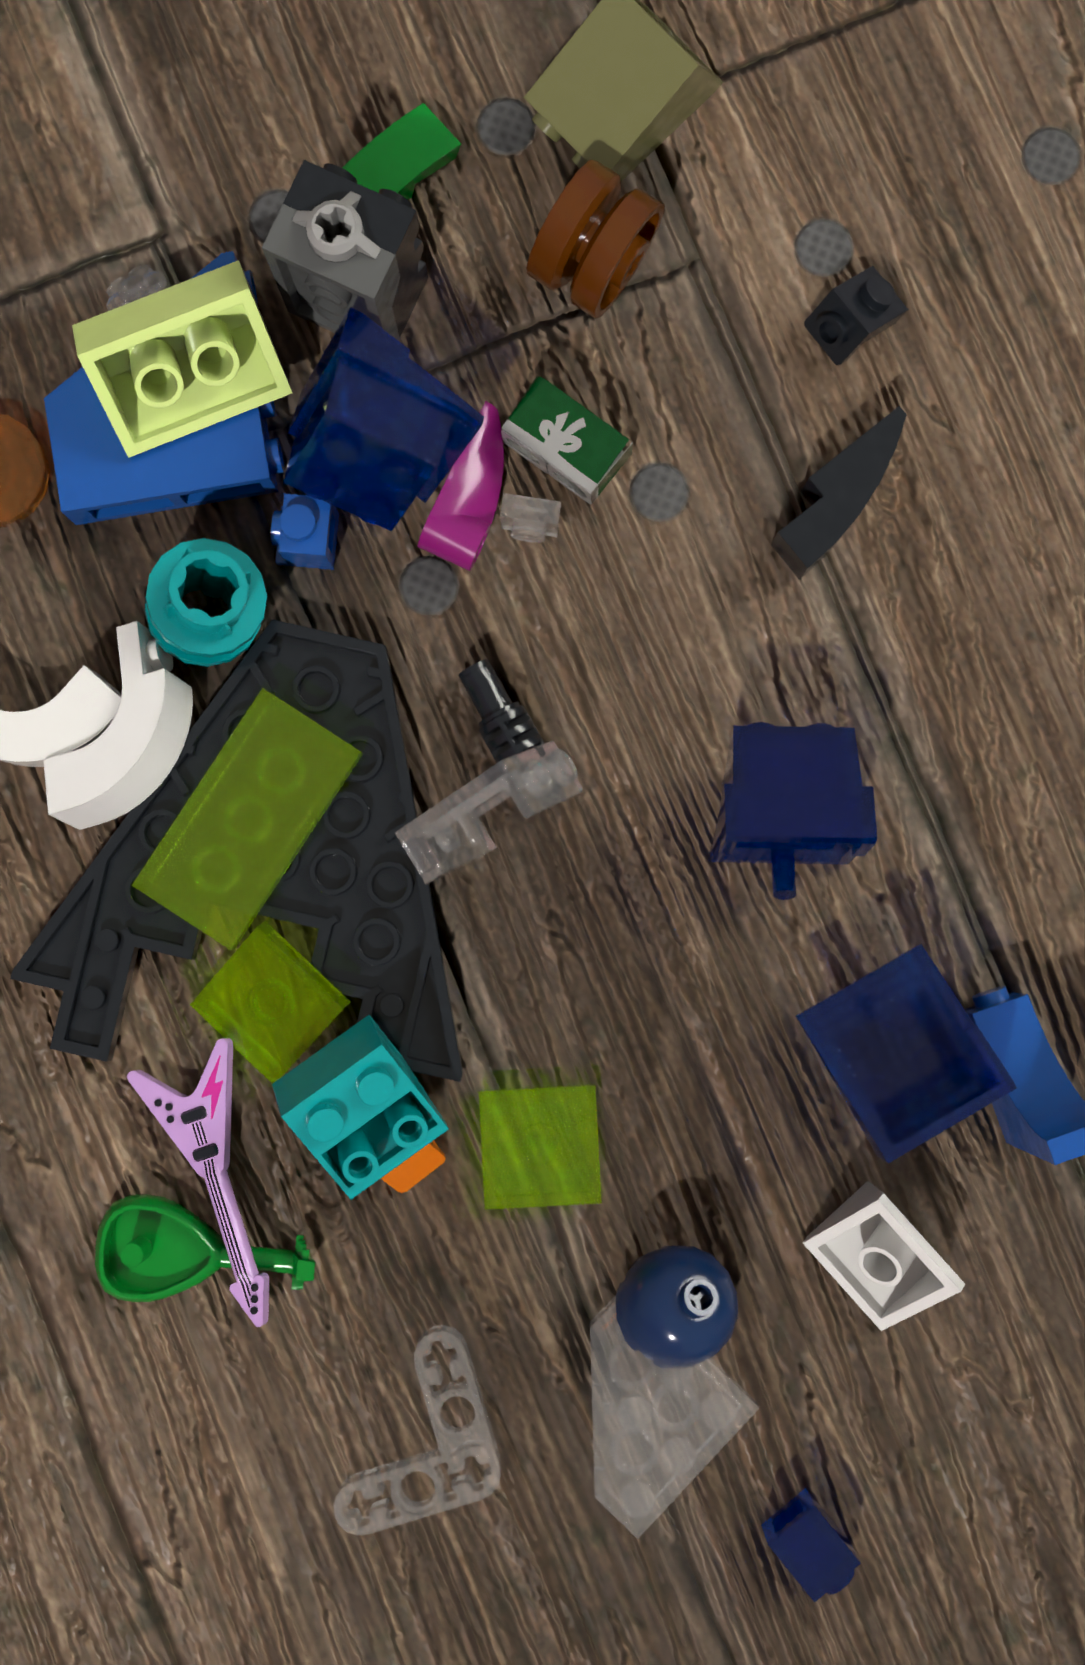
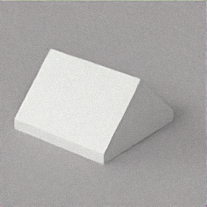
(881, 1259)

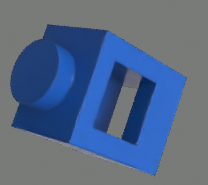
(305, 532)

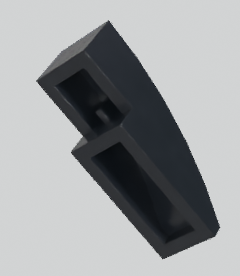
(838, 495)

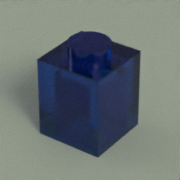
(811, 1546)

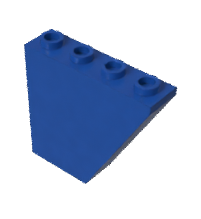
(200, 468)

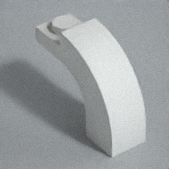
(62, 724)
(136, 747)

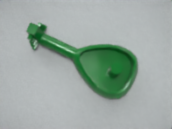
(159, 1248)

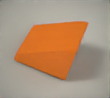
(415, 1168)

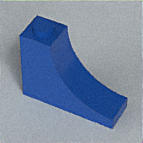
(1045, 1110)

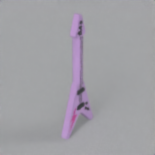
(202, 1133)

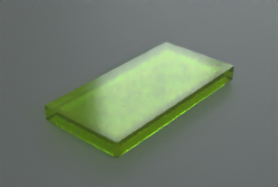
(247, 819)

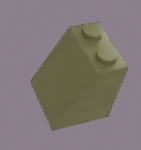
(620, 86)

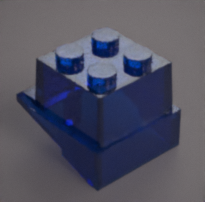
(375, 426)
(793, 800)
(904, 1054)

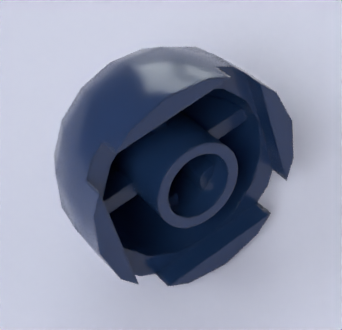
(677, 1306)

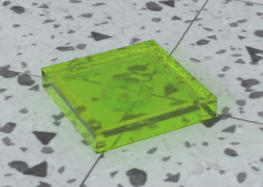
(269, 1002)
(540, 1146)

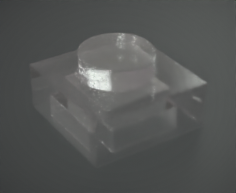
(530, 517)

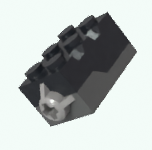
(345, 249)

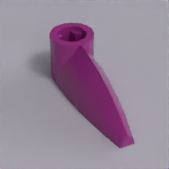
(468, 497)

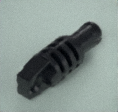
(504, 724)

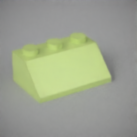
(181, 359)

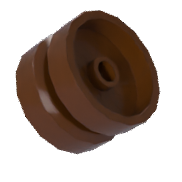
(594, 238)

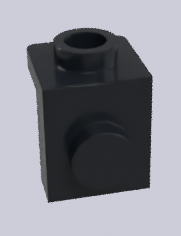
(854, 314)

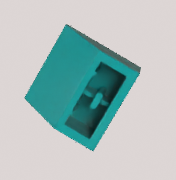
(358, 1107)

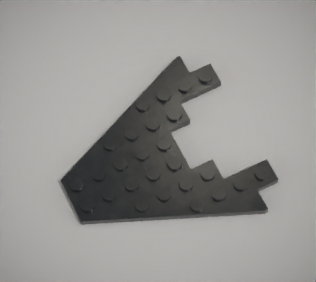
(346, 880)

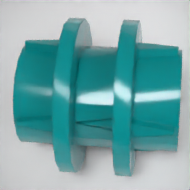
(219, 573)

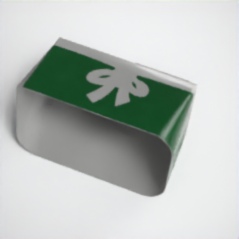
(565, 440)

